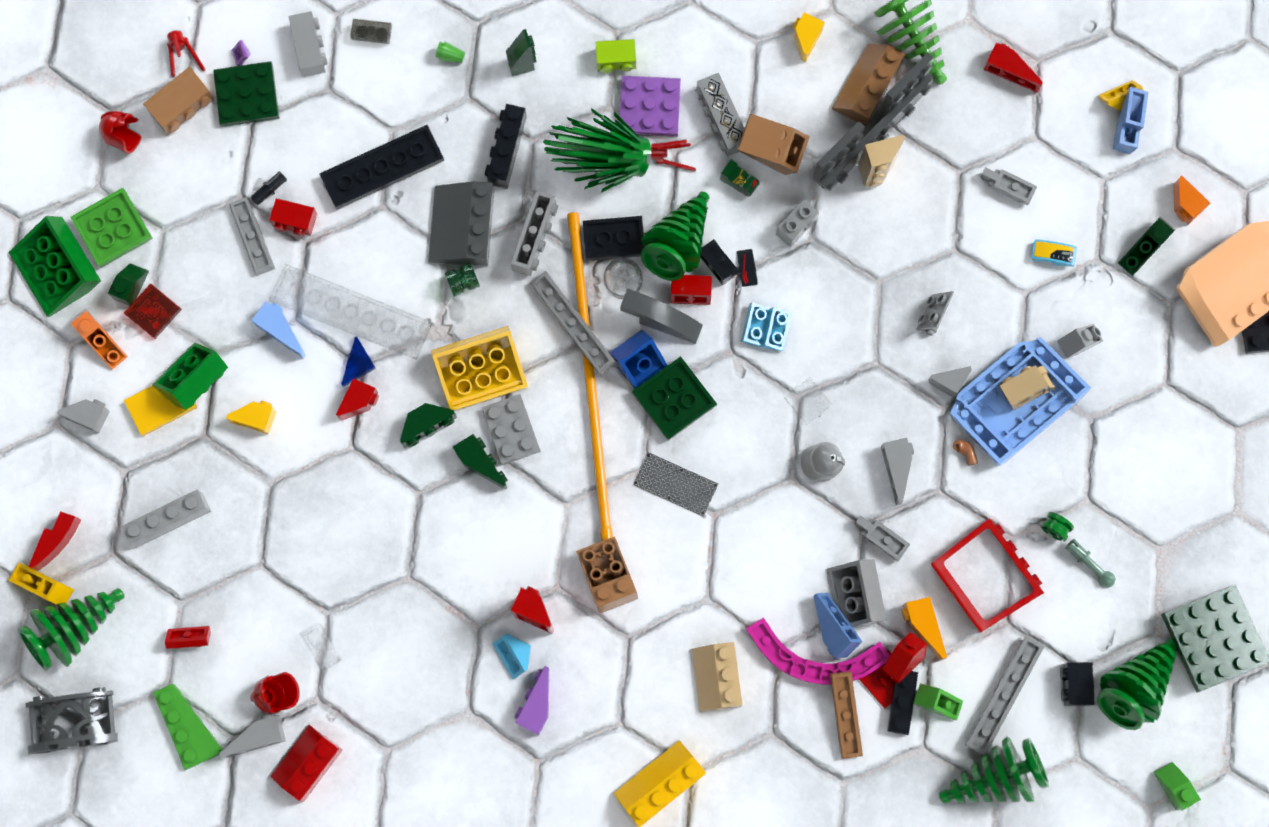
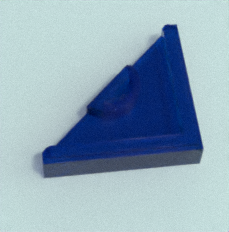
(357, 364)

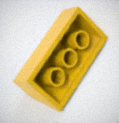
(659, 783)

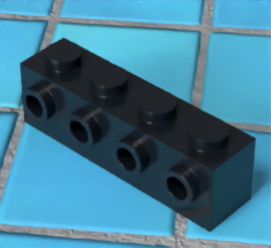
(506, 145)

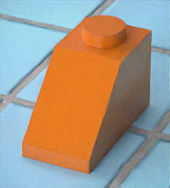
(1188, 201)

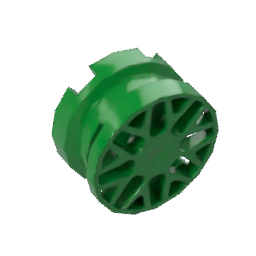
(1057, 526)

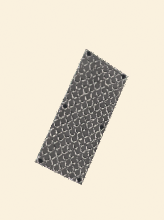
(675, 484)

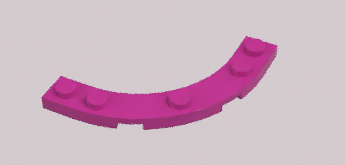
(809, 670)

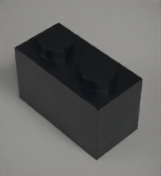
(1077, 684)

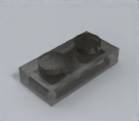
(371, 31)

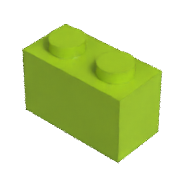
(616, 55)

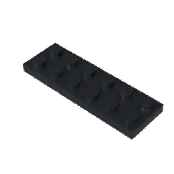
(381, 167)

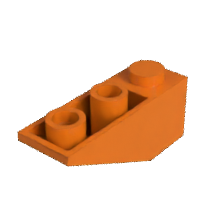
(98, 339)

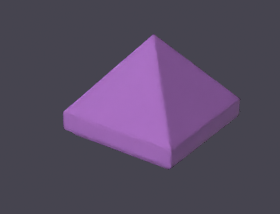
(240, 53)

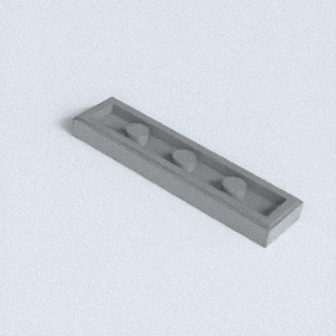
(252, 236)

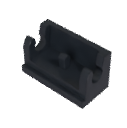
(718, 262)

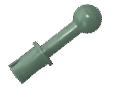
(1106, 578)

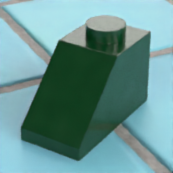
(128, 284)

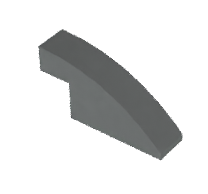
(660, 316)

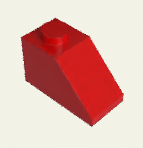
(357, 400)
(905, 657)

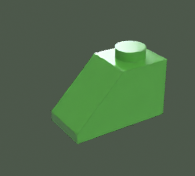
(938, 701)
(1177, 786)

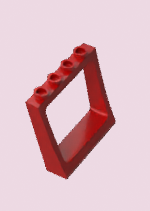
(961, 597)

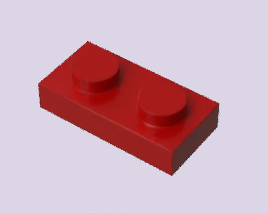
(187, 637)

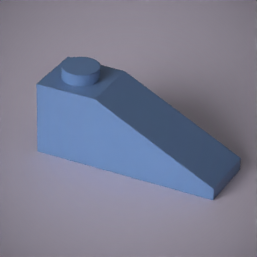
(835, 628)

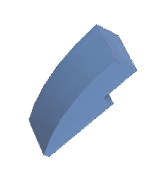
(1131, 121)

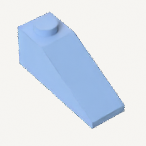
(274, 323)

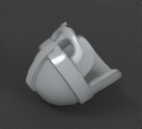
(817, 461)

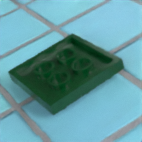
(246, 94)
(674, 398)

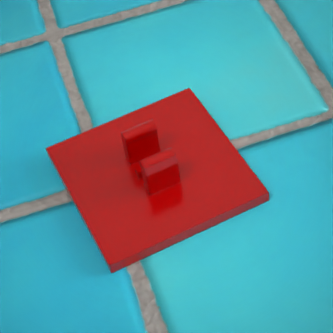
(879, 685)

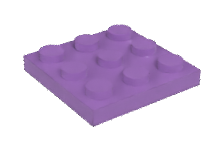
(651, 104)

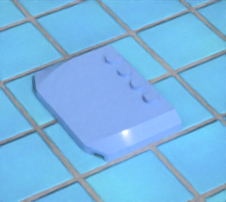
(989, 417)

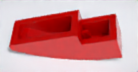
(54, 540)

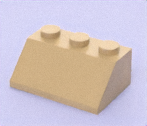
(879, 159)
(717, 676)

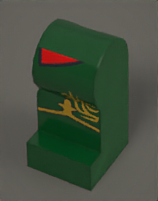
(739, 179)

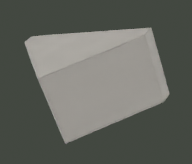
(950, 381)

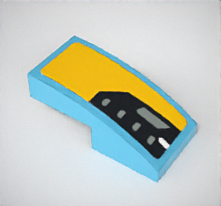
(1055, 252)

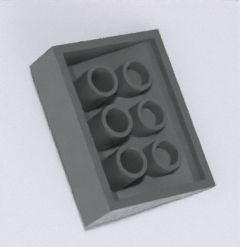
(462, 223)

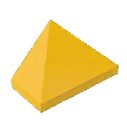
(1116, 96)

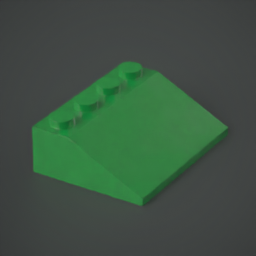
(54, 265)

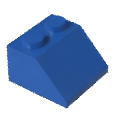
(638, 358)

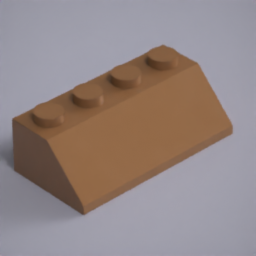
(868, 82)

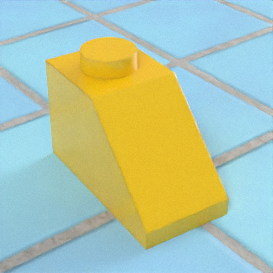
(807, 34)
(254, 416)

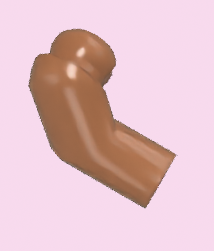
(966, 449)

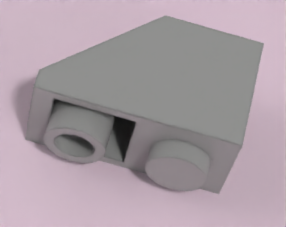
(1080, 340)

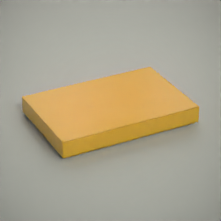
(153, 410)

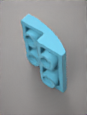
(766, 327)

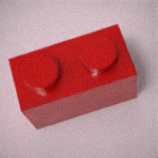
(293, 217)

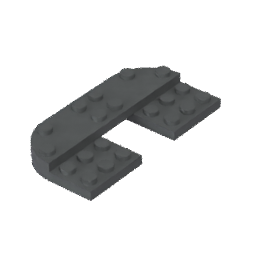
(897, 104)

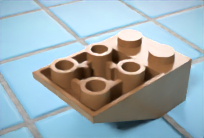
(773, 144)
(607, 575)

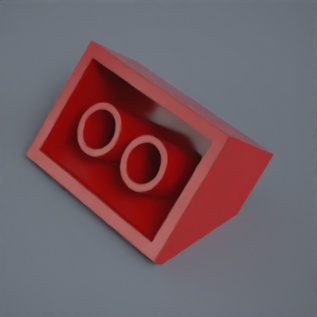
(531, 609)
(306, 763)

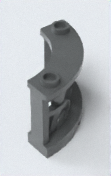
(43, 740)

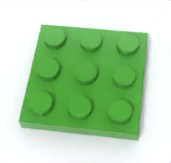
(111, 227)

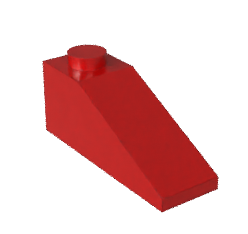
(1010, 66)

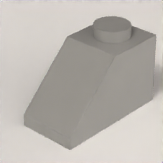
(86, 413)

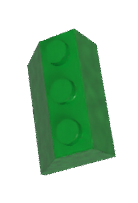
(190, 375)

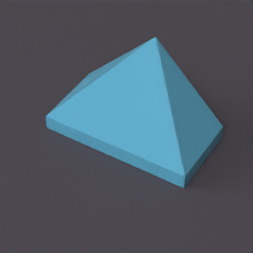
(513, 654)

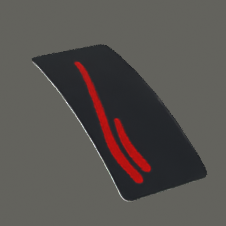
(747, 267)

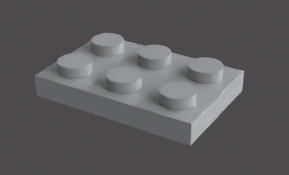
(511, 429)

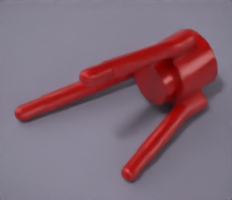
(177, 43)
(660, 150)

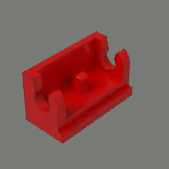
(692, 290)

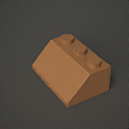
(178, 101)

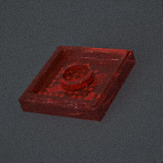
(152, 311)

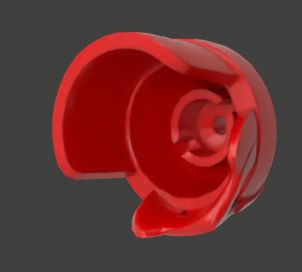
(116, 131)
(276, 693)

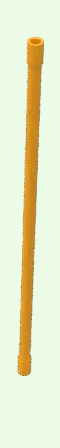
(606, 530)

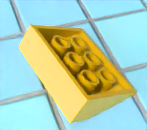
(479, 368)

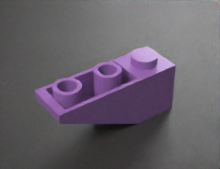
(536, 709)

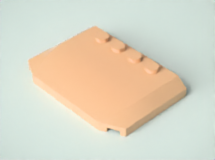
(1229, 284)

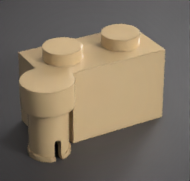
(1026, 386)

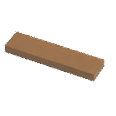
(846, 714)

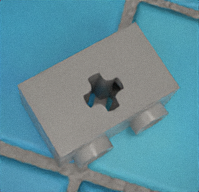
(797, 223)

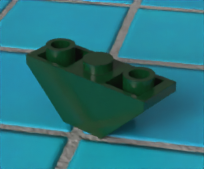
(425, 422)

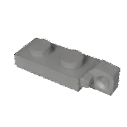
(1009, 185)
(882, 537)

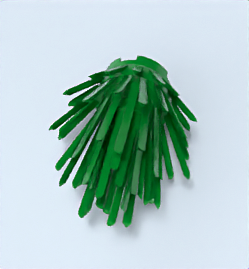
(607, 153)

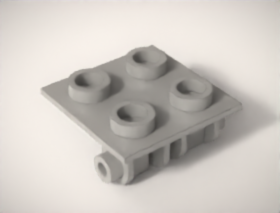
(934, 312)

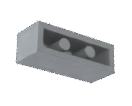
(308, 43)

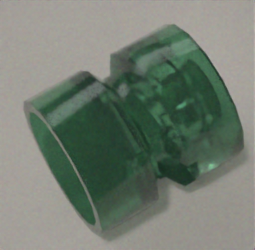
(462, 279)

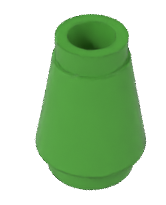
(448, 52)

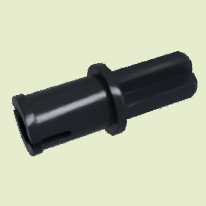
(268, 188)

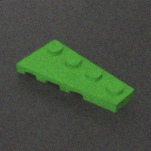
(190, 735)

